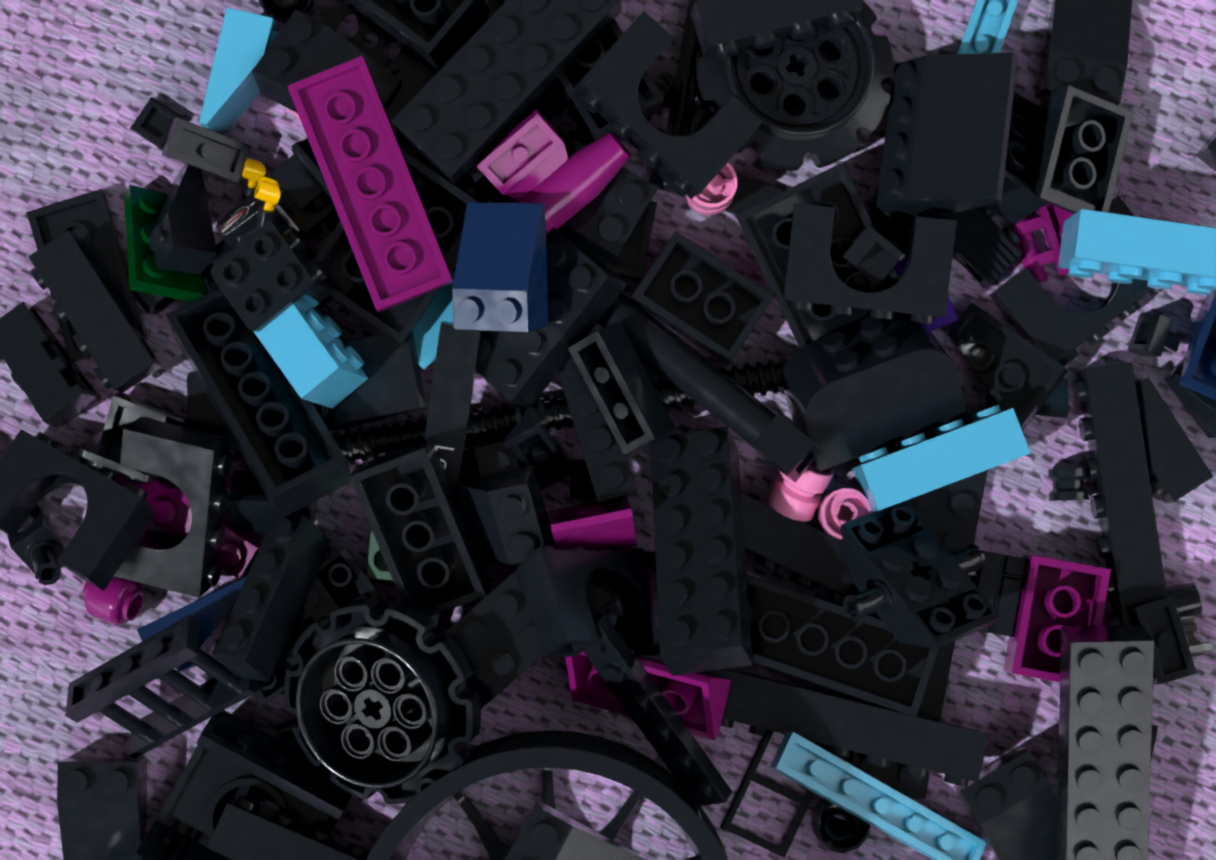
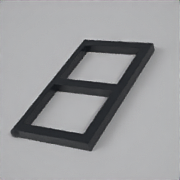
(749, 776)

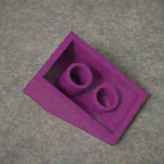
(594, 526)

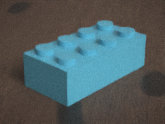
(1140, 250)
(312, 353)
(942, 460)

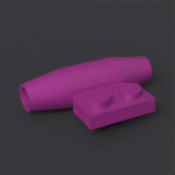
(535, 168)

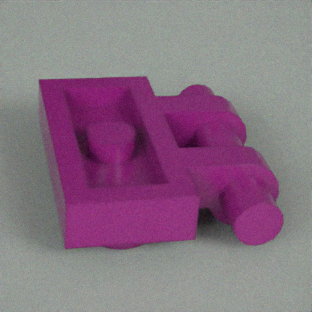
(1051, 221)

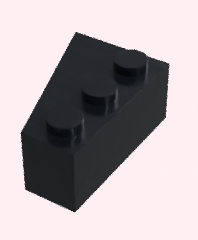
(43, 367)

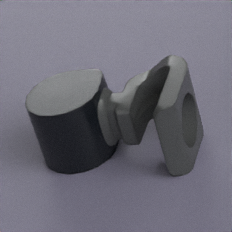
(1189, 608)

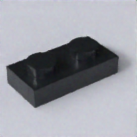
(206, 150)
(1171, 648)

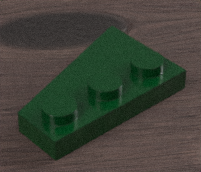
(141, 215)

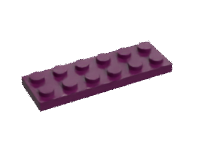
(370, 184)

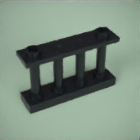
(149, 661)

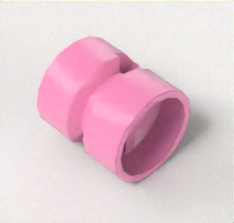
(717, 194)
(799, 499)
(840, 507)

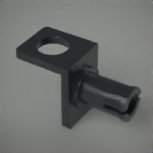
(39, 549)

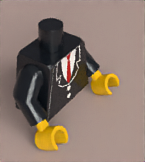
(257, 208)

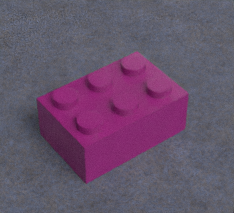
(1052, 598)

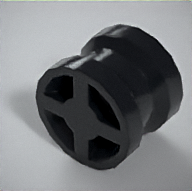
(1068, 484)

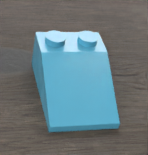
(231, 81)

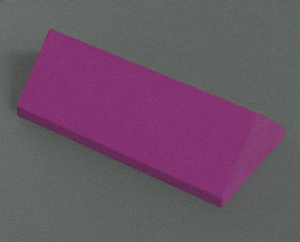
(695, 697)

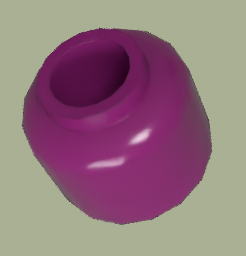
(117, 603)

